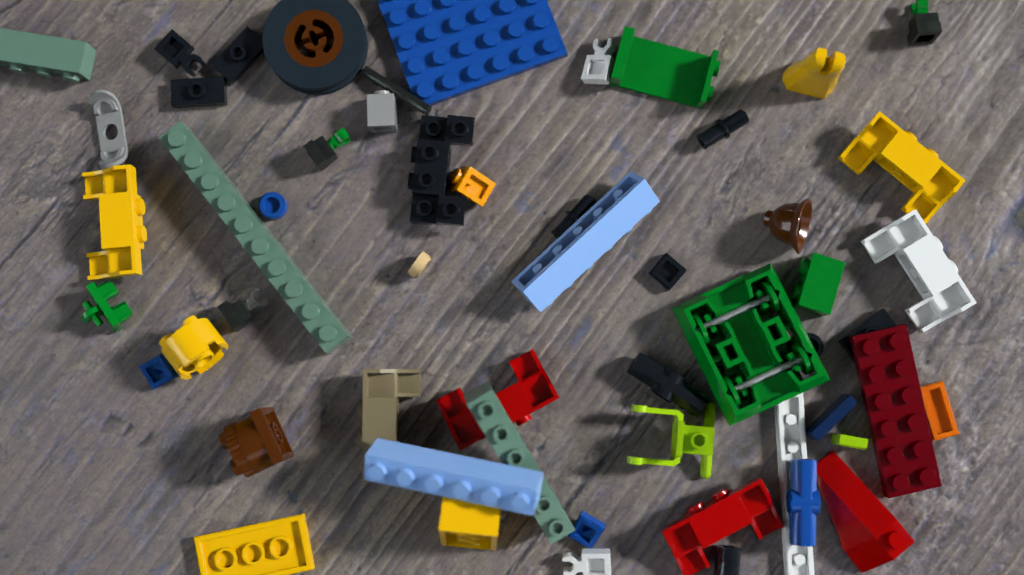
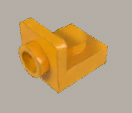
(471, 184)

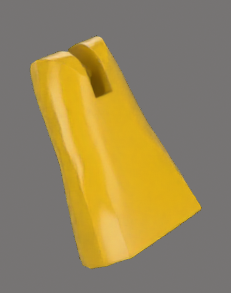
(815, 74)

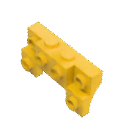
(906, 161)
(119, 222)

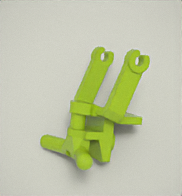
(684, 439)

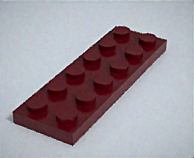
(895, 410)

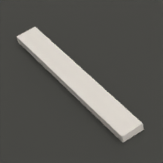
(791, 445)

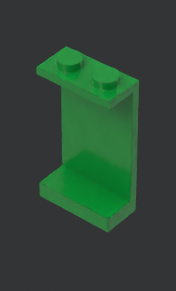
(664, 70)

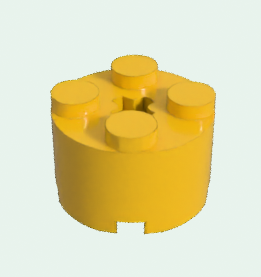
(193, 347)

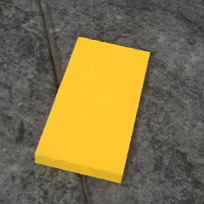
(257, 549)

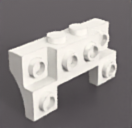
(925, 265)

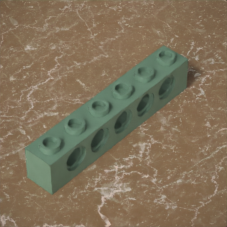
(513, 451)

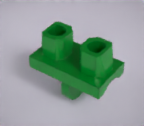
(100, 295)

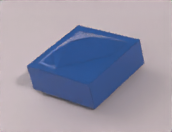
(158, 371)
(587, 529)

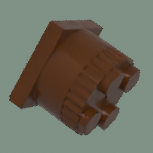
(256, 442)

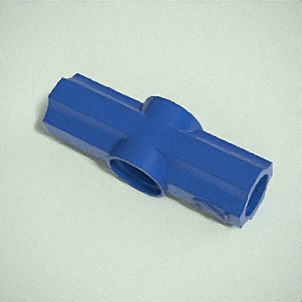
(803, 502)

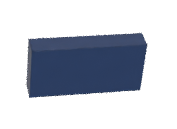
(830, 417)

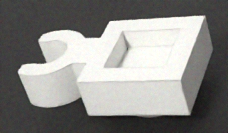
(600, 65)
(590, 562)

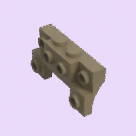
(381, 404)

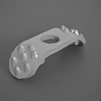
(107, 113)

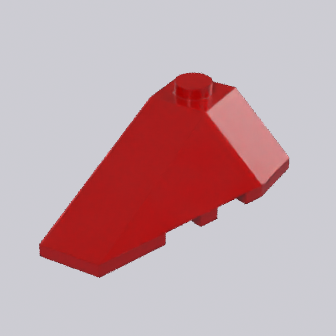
(863, 523)

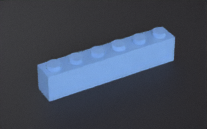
(586, 241)
(453, 476)

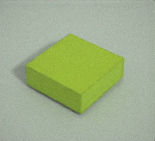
(849, 441)

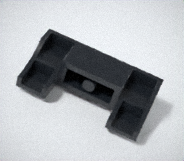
(432, 167)

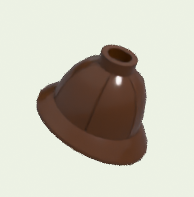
(790, 223)

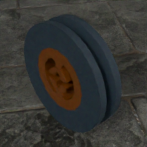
(328, 69)

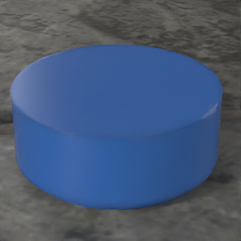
(272, 206)

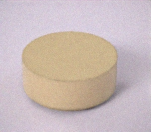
(419, 265)

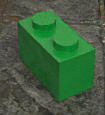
(817, 284)

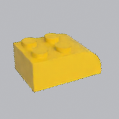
(468, 525)

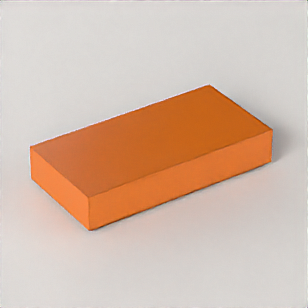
(938, 411)

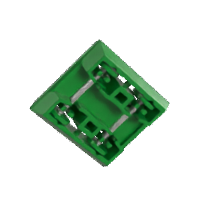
(750, 344)

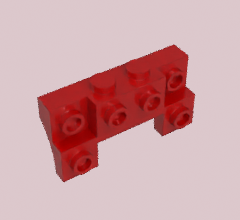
(519, 400)
(717, 519)

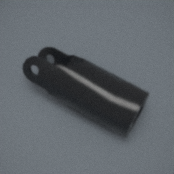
(727, 560)

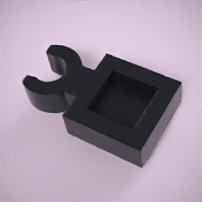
(178, 52)

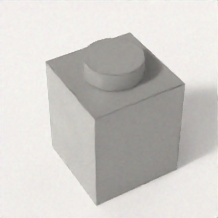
(382, 112)

